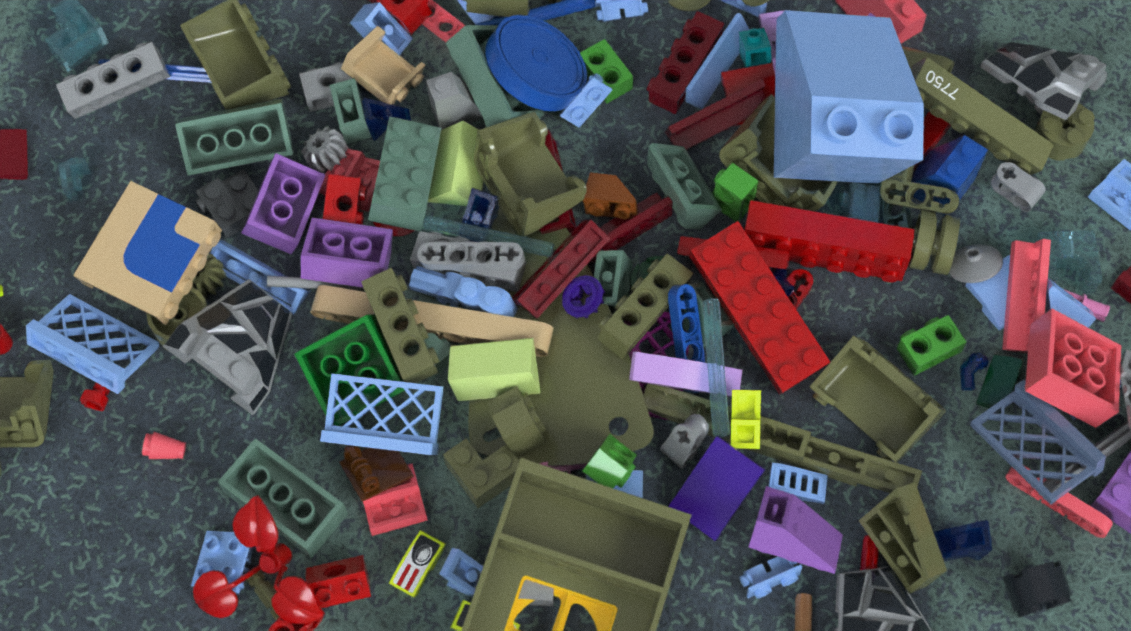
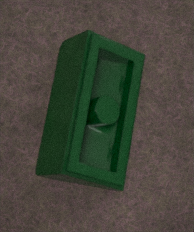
(999, 380)

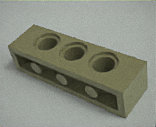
(379, 290)
(622, 337)

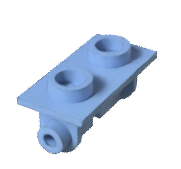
(610, 9)
(587, 101)
(761, 582)

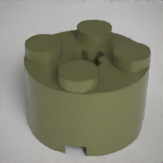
(1067, 135)

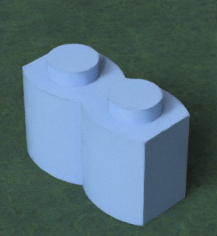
(491, 299)

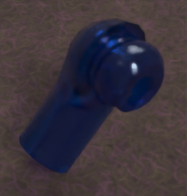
(781, 276)
(969, 367)

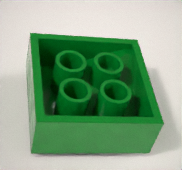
(351, 351)

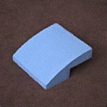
(1115, 194)
(993, 294)

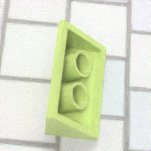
(455, 166)
(493, 368)

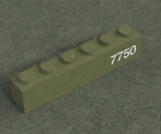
(980, 118)

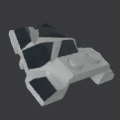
(1047, 74)
(236, 341)
(876, 602)

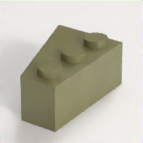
(905, 537)

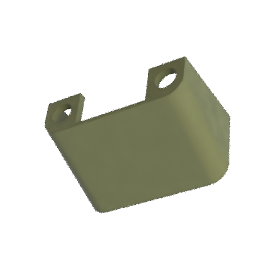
(235, 56)

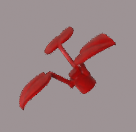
(294, 596)

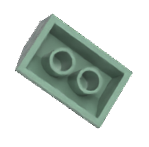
(683, 184)

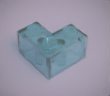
(78, 36)

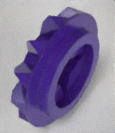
(574, 291)

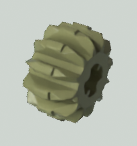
(210, 276)

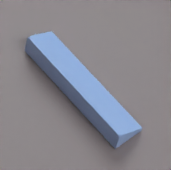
(717, 61)
(256, 271)

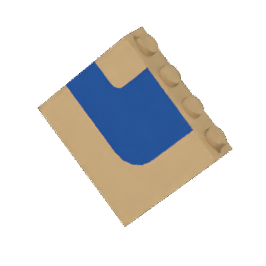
(149, 252)

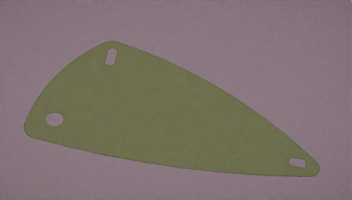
(578, 380)

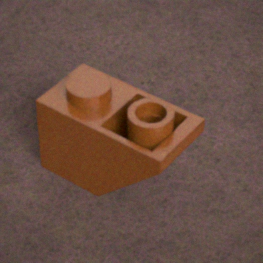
(609, 197)

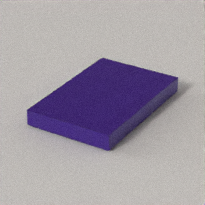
(717, 487)

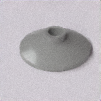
(976, 263)

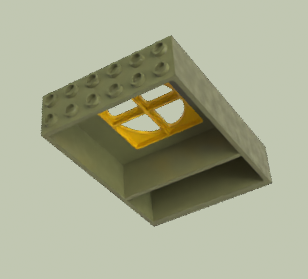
(585, 543)

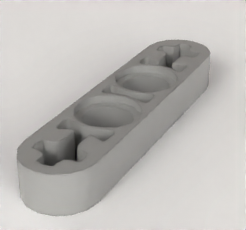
(471, 252)

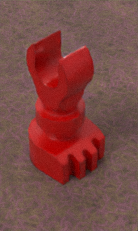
(95, 398)

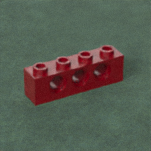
(672, 95)

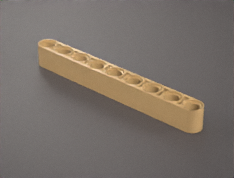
(444, 321)

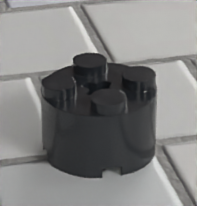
(1037, 587)

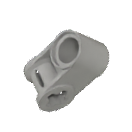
(1019, 187)
(685, 440)

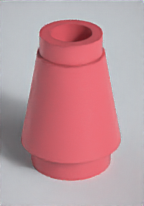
(163, 447)

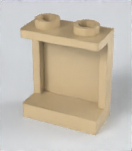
(381, 69)

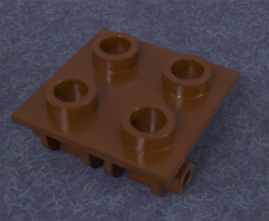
(374, 470)

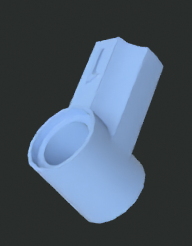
(436, 284)

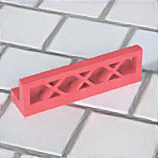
(1025, 292)

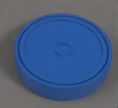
(535, 63)

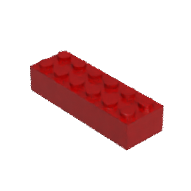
(832, 240)
(758, 308)

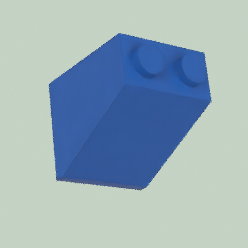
(951, 167)

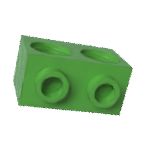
(610, 69)
(734, 191)
(934, 349)
(611, 463)

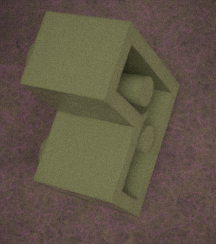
(517, 421)
(480, 477)

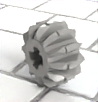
(324, 149)

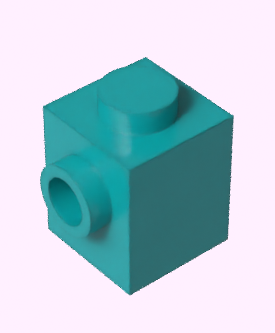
(754, 47)

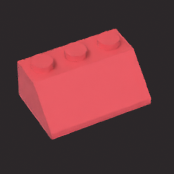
(905, 14)

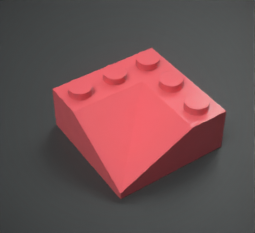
(1073, 368)

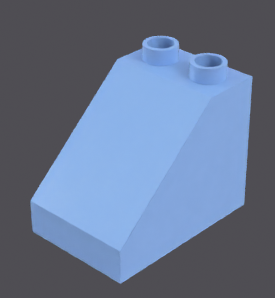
(843, 99)

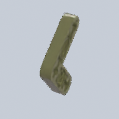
(902, 182)

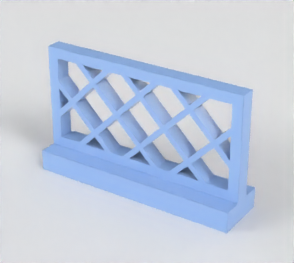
(79, 354)
(382, 439)

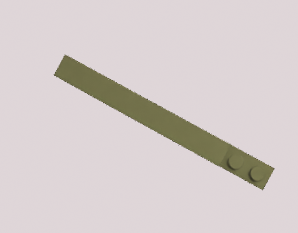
(791, 444)

